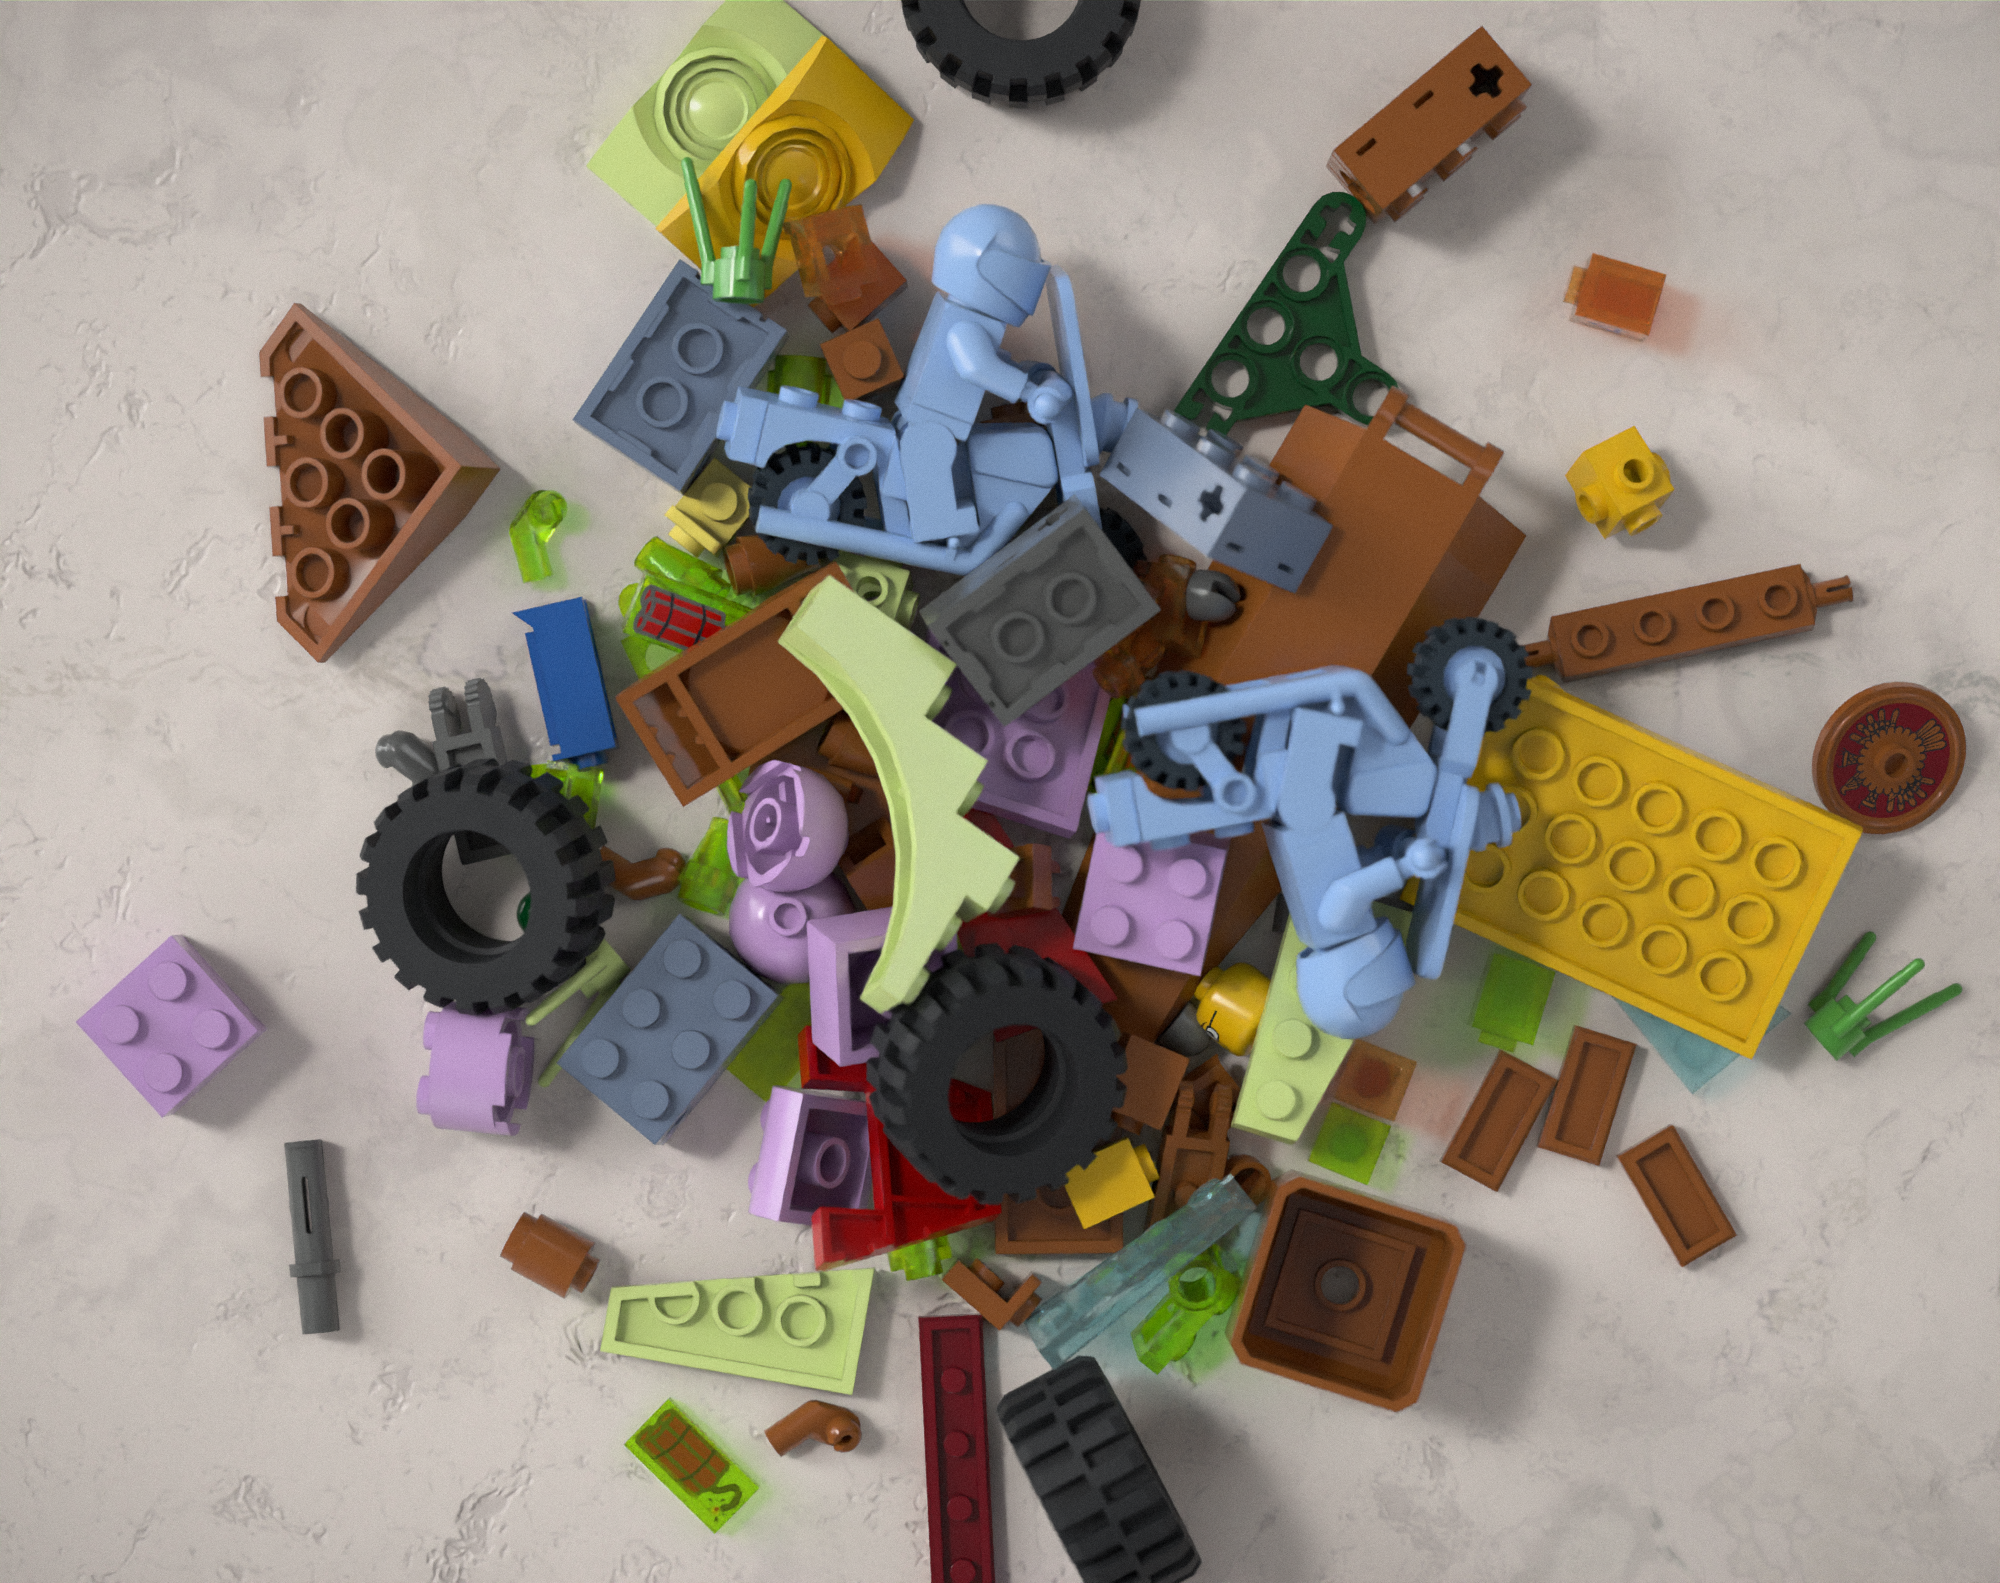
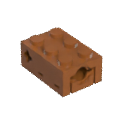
(1430, 128)

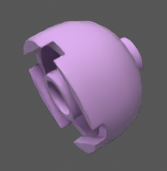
(788, 829)
(772, 925)

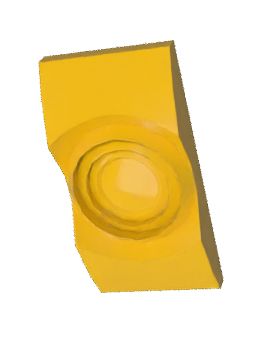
(820, 130)

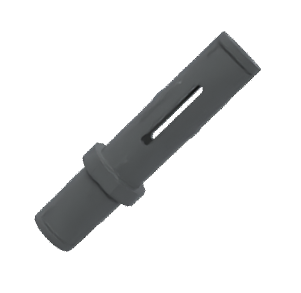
(313, 1249)

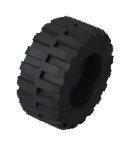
(1020, 68)
(425, 932)
(1050, 1127)
(1096, 1478)

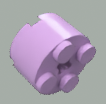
(476, 1070)

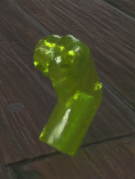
(531, 531)

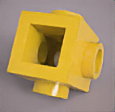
(1620, 484)

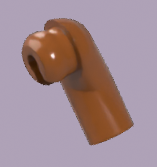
(646, 877)
(818, 1422)

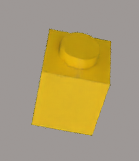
(1111, 1182)

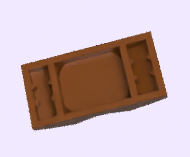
(730, 697)

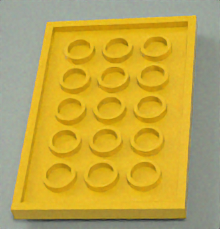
(1649, 868)

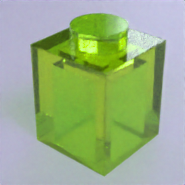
(1510, 1002)

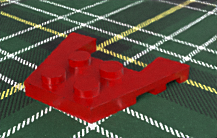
(904, 1201)

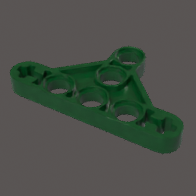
(1309, 319)

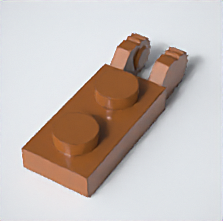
(1187, 1154)

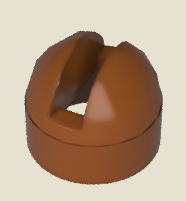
(1250, 1175)

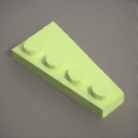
(1290, 1055)
(762, 1327)

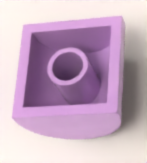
(810, 1155)

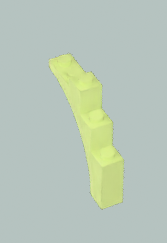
(892, 692)

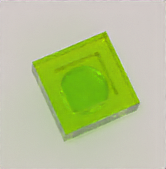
(1349, 1143)

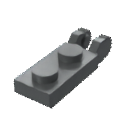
(454, 749)

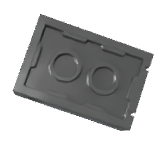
(1039, 610)

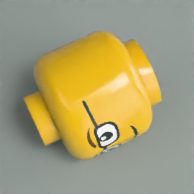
(1232, 1005)

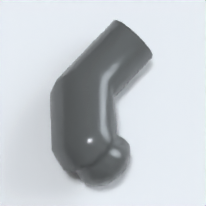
(407, 755)

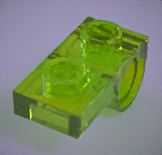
(1174, 1322)

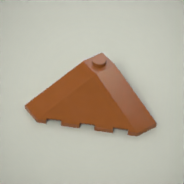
(363, 480)

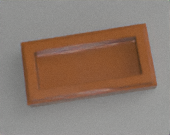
(1586, 1095)
(1498, 1120)
(1676, 1195)

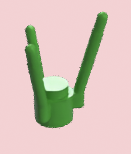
(739, 273)
(1842, 1023)

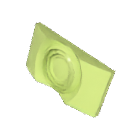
(701, 102)

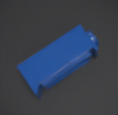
(570, 682)

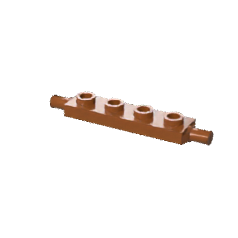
(1684, 622)

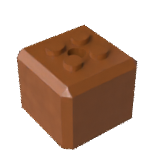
(1379, 1339)

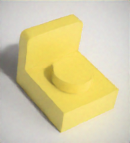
(710, 511)

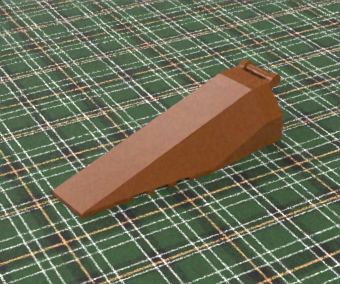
(1395, 564)

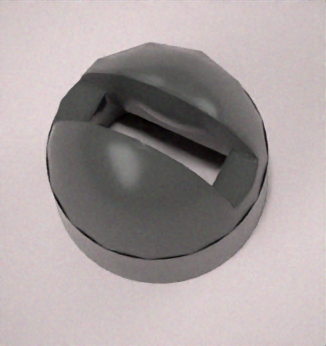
(1211, 596)
(1185, 1034)

